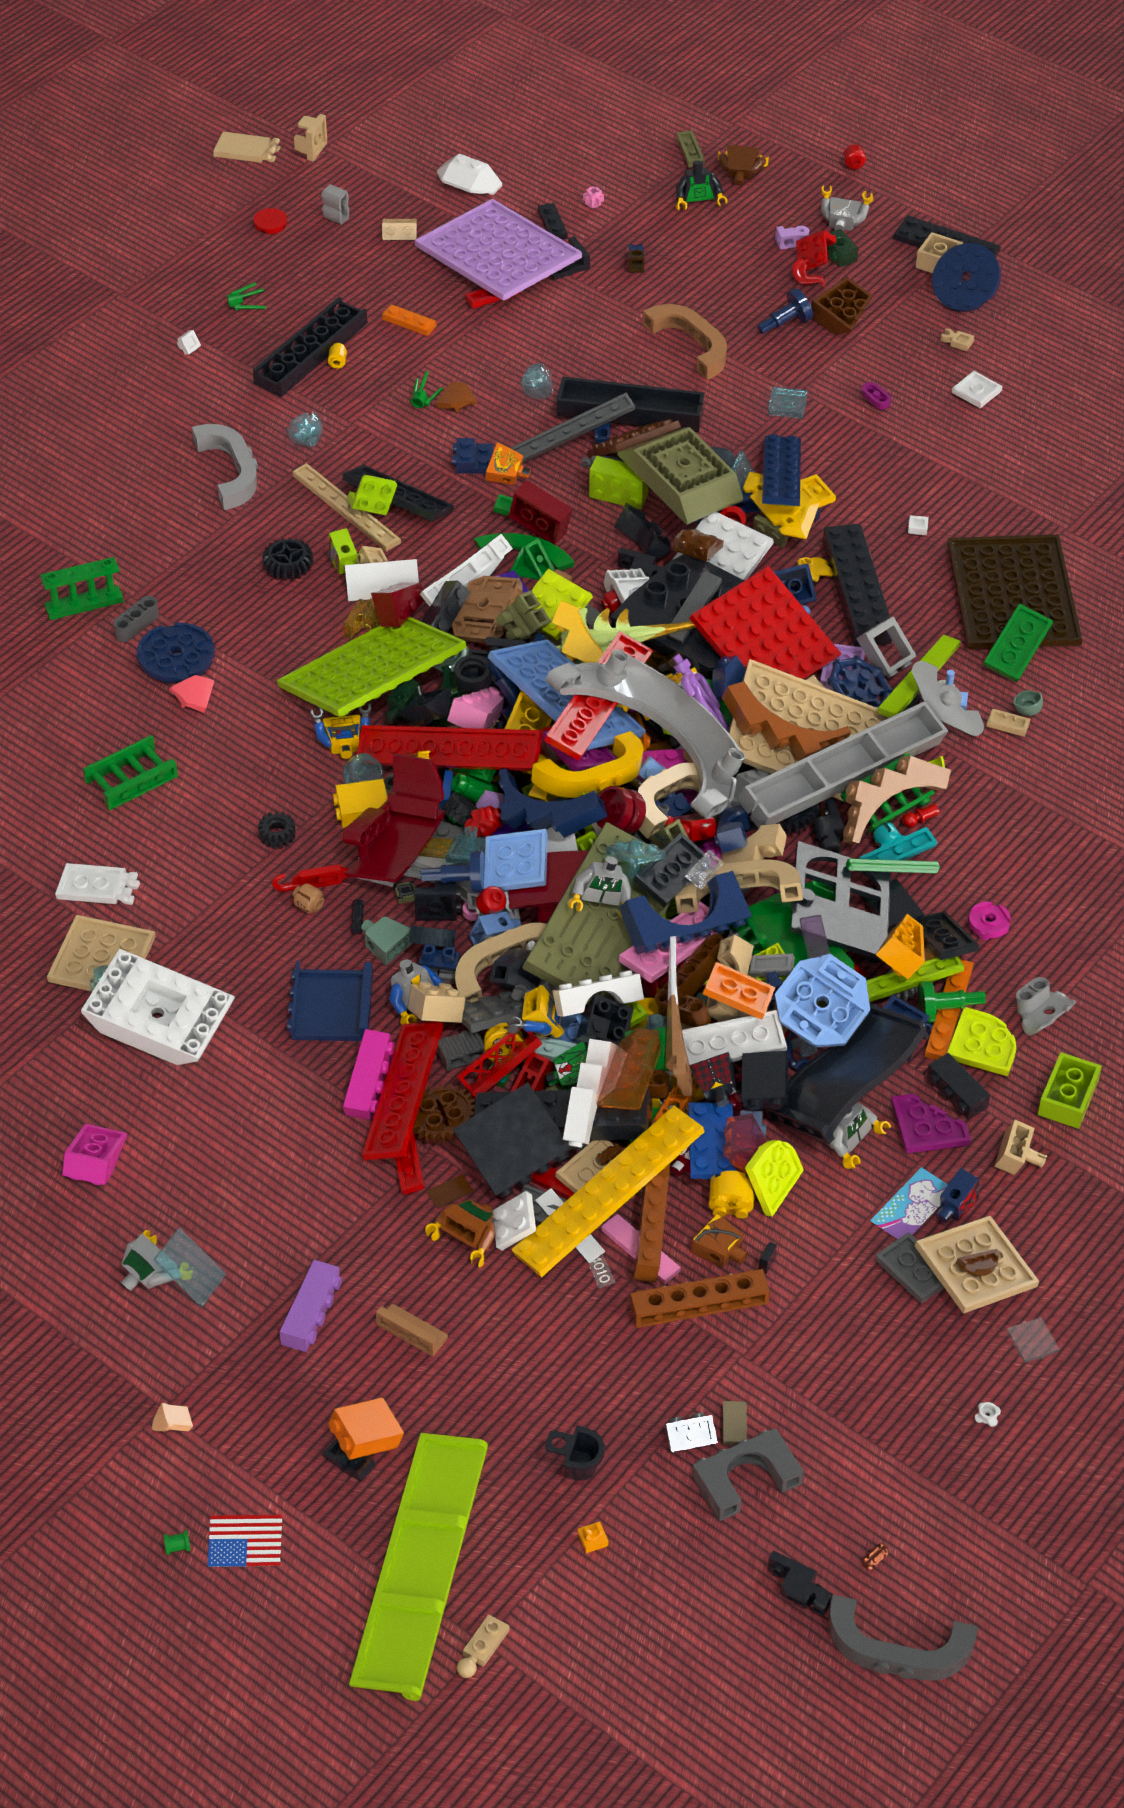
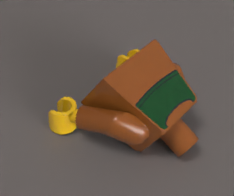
(468, 1223)

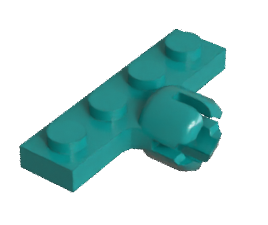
(899, 847)

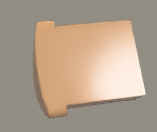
(172, 1418)

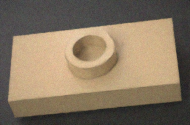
(1008, 722)

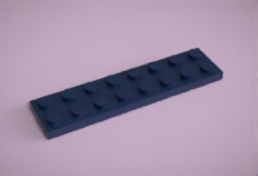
(781, 470)

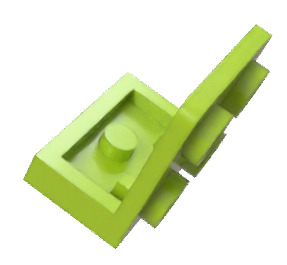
(373, 495)

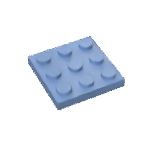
(516, 860)

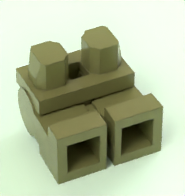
(523, 617)

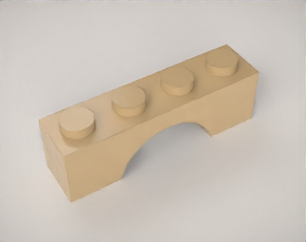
(736, 955)

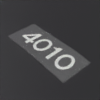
(601, 1272)

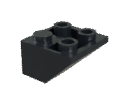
(508, 971)
(604, 1020)

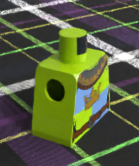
(342, 557)

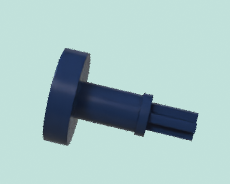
(797, 306)
(507, 687)
(454, 873)

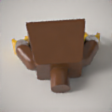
(741, 162)

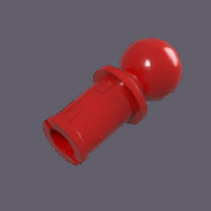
(911, 819)

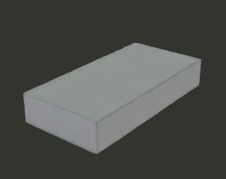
(765, 964)

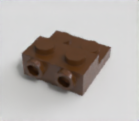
(697, 544)

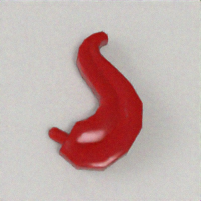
(802, 277)

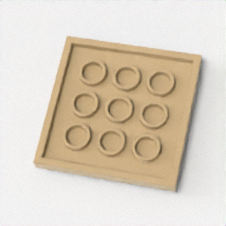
(95, 944)
(972, 1291)

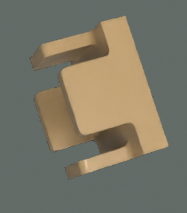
(315, 136)

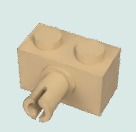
(1016, 1148)

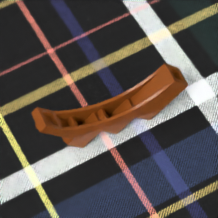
(755, 718)

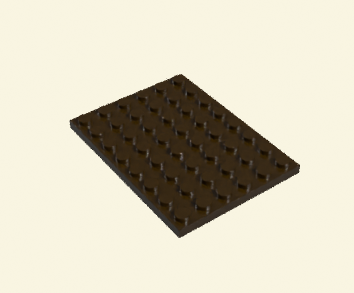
(1010, 570)

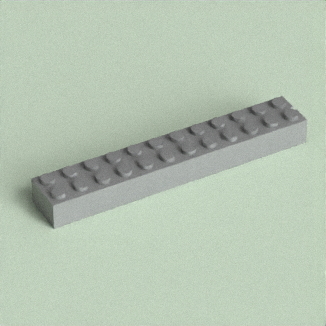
(834, 767)

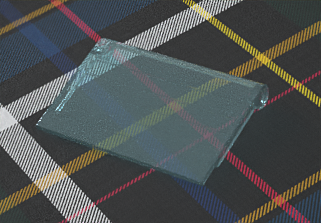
(190, 1267)

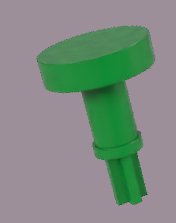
(931, 1001)

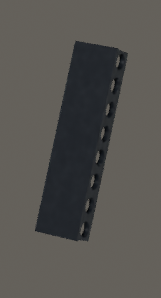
(310, 349)

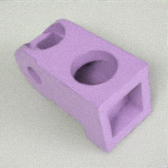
(787, 237)

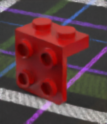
(815, 248)

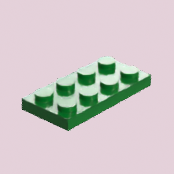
(1018, 643)

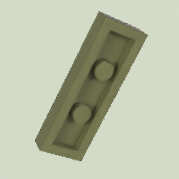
(689, 147)

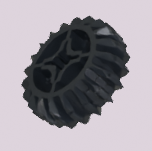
(287, 558)

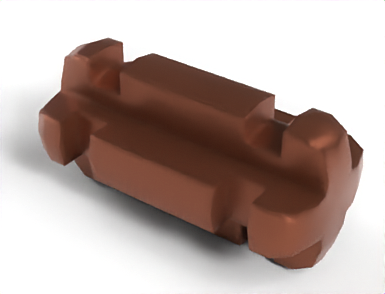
(875, 1556)

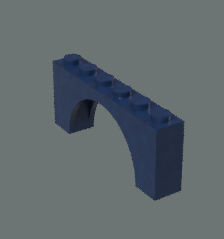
(652, 931)

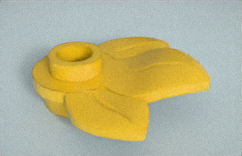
(818, 567)

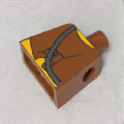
(719, 1243)

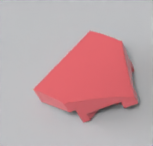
(193, 692)

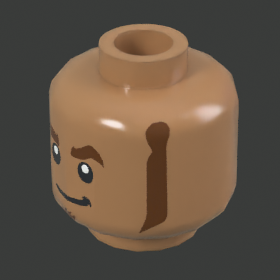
(308, 898)

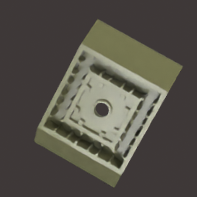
(684, 473)

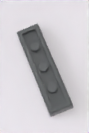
(697, 599)

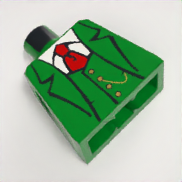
(568, 1066)

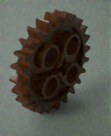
(456, 1108)

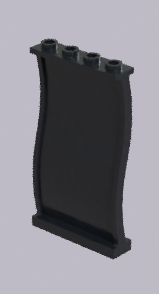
(842, 1075)

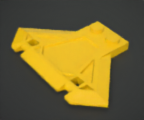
(813, 495)

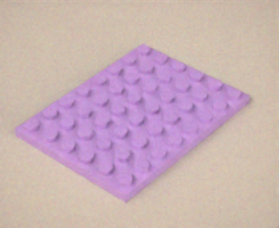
(498, 249)

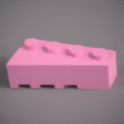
(477, 709)

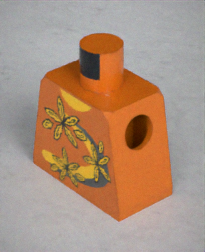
(506, 466)

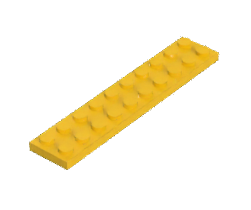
(608, 1190)

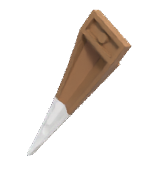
(676, 1052)

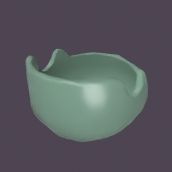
(1028, 703)

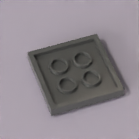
(491, 1011)

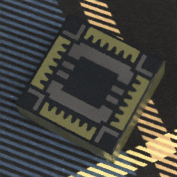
(404, 892)

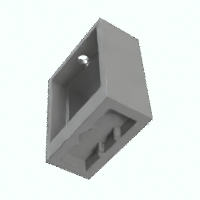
(874, 654)

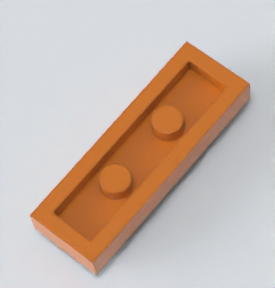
(409, 320)

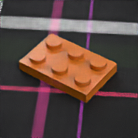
(739, 990)

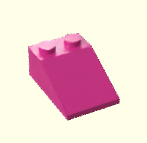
(93, 1154)

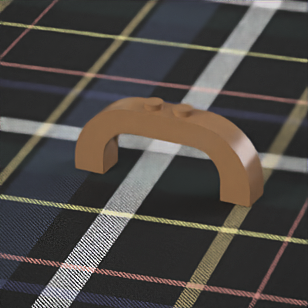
(686, 319)

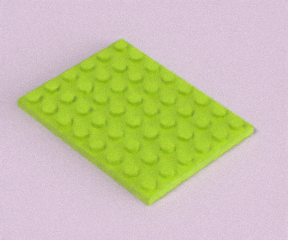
(371, 665)

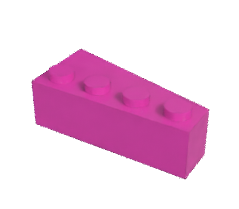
(369, 1074)

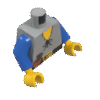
(401, 985)

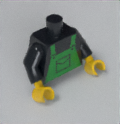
(698, 185)

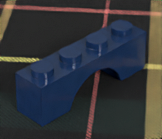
(732, 829)

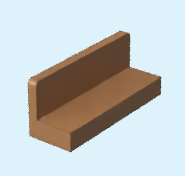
(411, 1329)

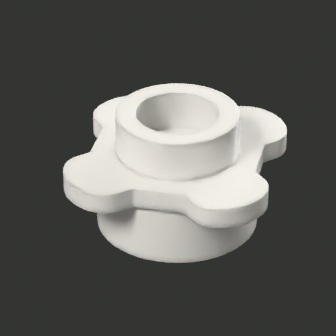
(988, 1408)

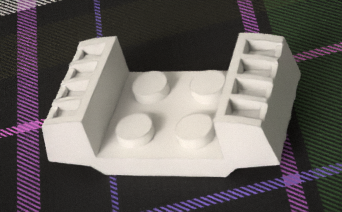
(624, 582)

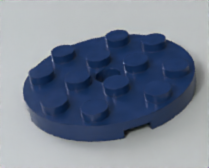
(961, 260)
(158, 644)

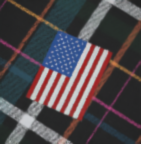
(245, 1540)

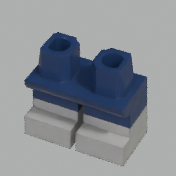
(443, 960)

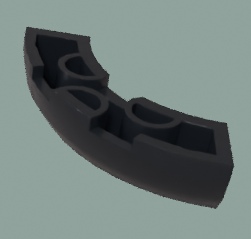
(645, 534)

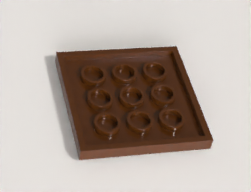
(633, 437)

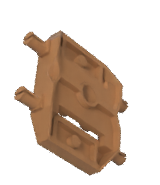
(499, 594)

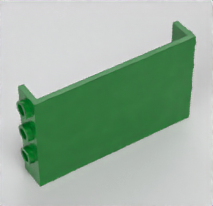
(774, 919)

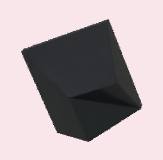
(428, 707)

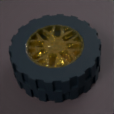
(432, 936)

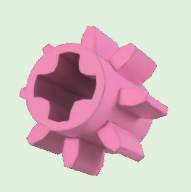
(593, 197)

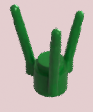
(236, 298)
(420, 398)

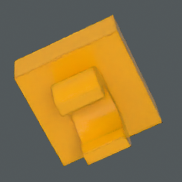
(593, 1537)

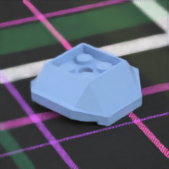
(828, 981)

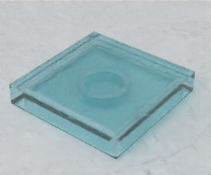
(787, 402)

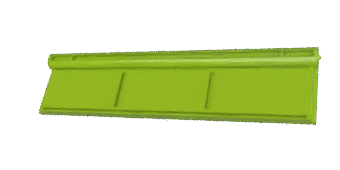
(419, 1565)

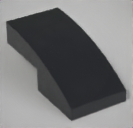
(356, 1468)

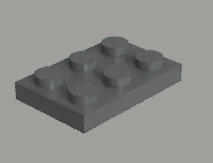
(909, 1268)

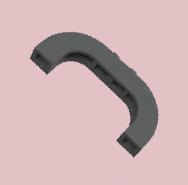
(895, 1658)

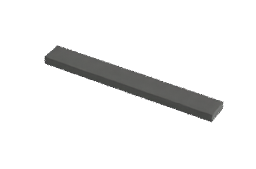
(575, 427)

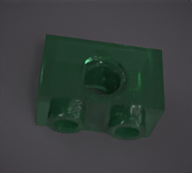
(843, 251)

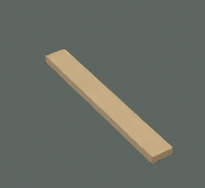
(338, 501)

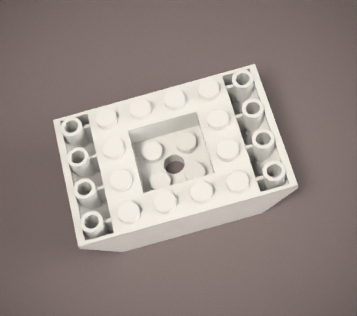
(137, 989)

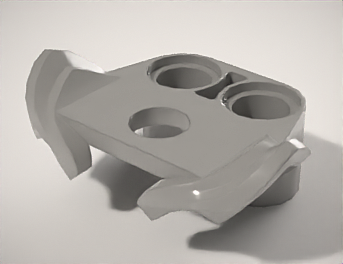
(1035, 999)

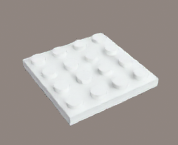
(741, 548)

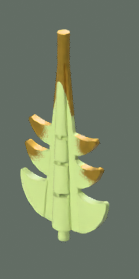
(604, 633)

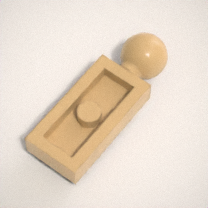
(482, 1645)

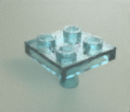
(464, 845)
(635, 853)

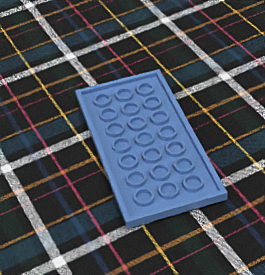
(528, 668)

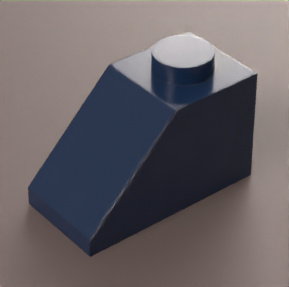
(726, 673)

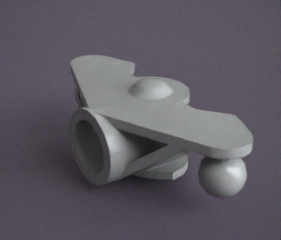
(945, 700)

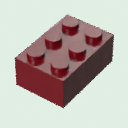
(540, 512)

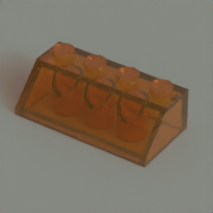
(631, 1070)

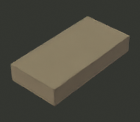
(734, 1422)

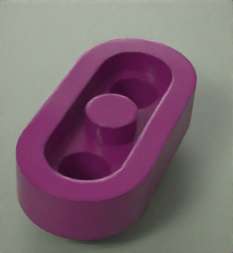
(876, 395)

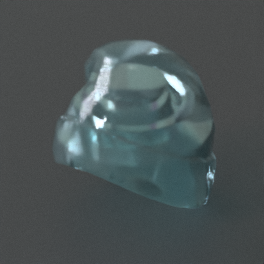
(537, 381)
(362, 768)

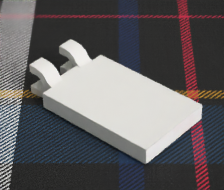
(97, 884)

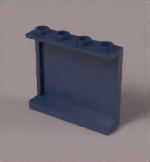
(330, 1004)

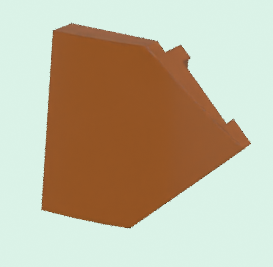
(456, 396)

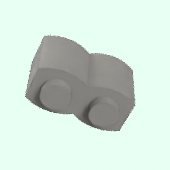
(335, 204)

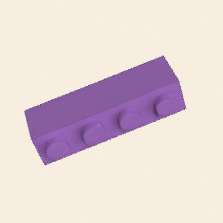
(310, 1306)

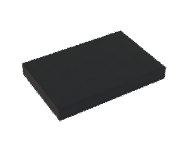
(900, 905)

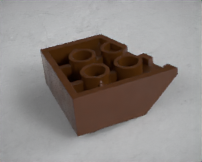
(840, 306)

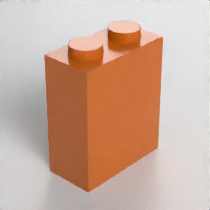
(365, 1428)

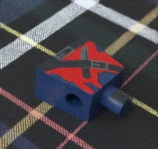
(958, 1196)

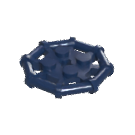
(862, 678)

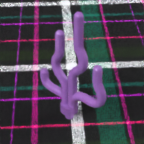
(697, 686)

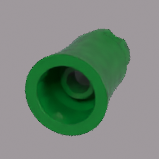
(470, 787)

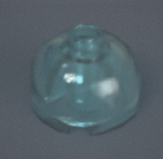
(305, 430)

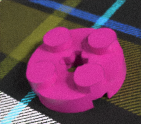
(985, 929)

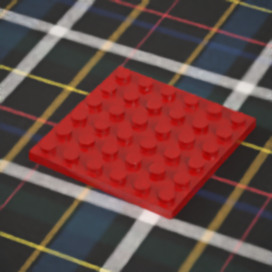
(765, 625)

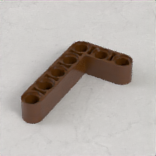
(689, 979)

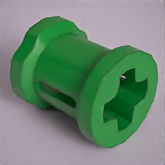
(177, 1542)

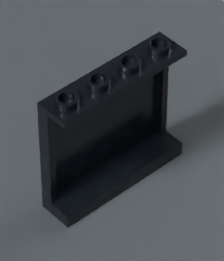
(513, 1141)

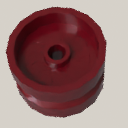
(624, 808)

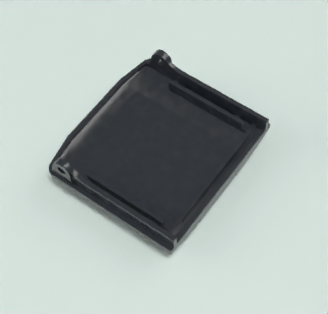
(661, 600)

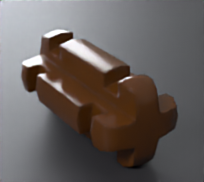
(609, 1154)

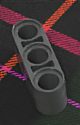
(136, 619)

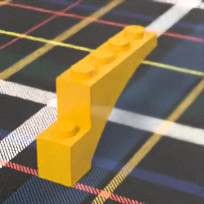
(579, 641)

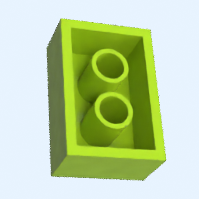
(616, 483)
(1069, 1090)

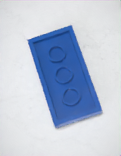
(707, 1150)

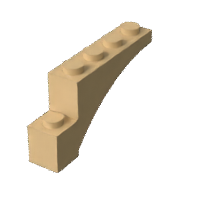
(765, 842)

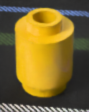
(337, 355)

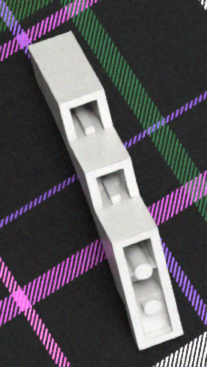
(586, 1094)

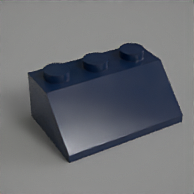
(798, 582)

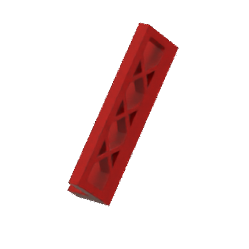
(501, 1068)

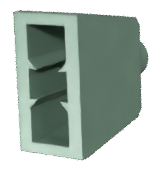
(386, 938)

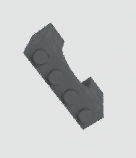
(764, 1450)

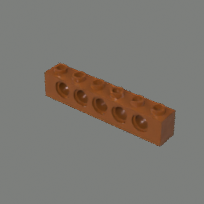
(710, 1302)

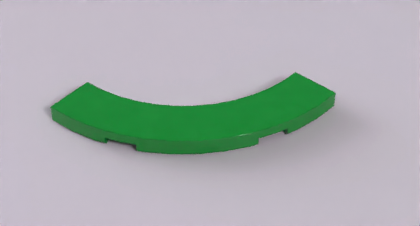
(558, 557)

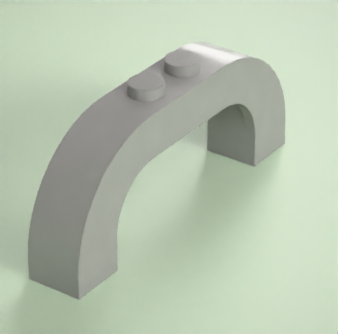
(227, 439)

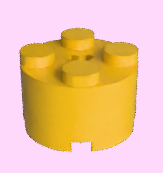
(731, 1194)

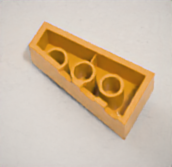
(904, 947)

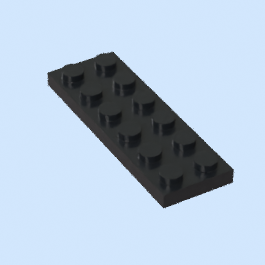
(916, 231)
(405, 495)

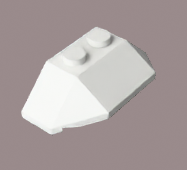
(469, 175)

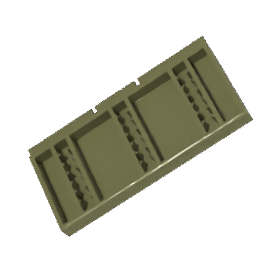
(589, 940)

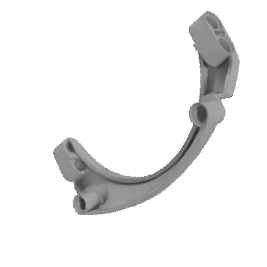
(667, 704)

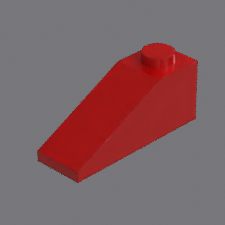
(534, 1072)

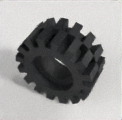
(459, 808)
(276, 838)

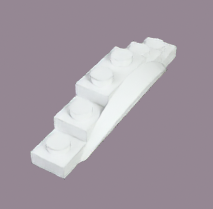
(479, 565)

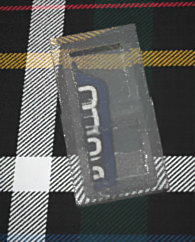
(704, 869)

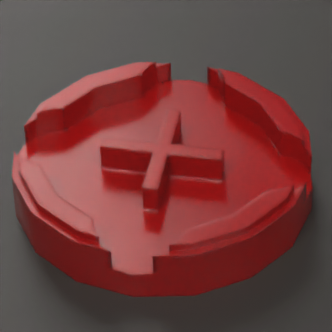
(270, 220)

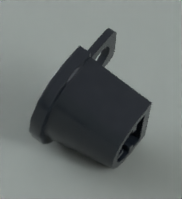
(582, 1450)

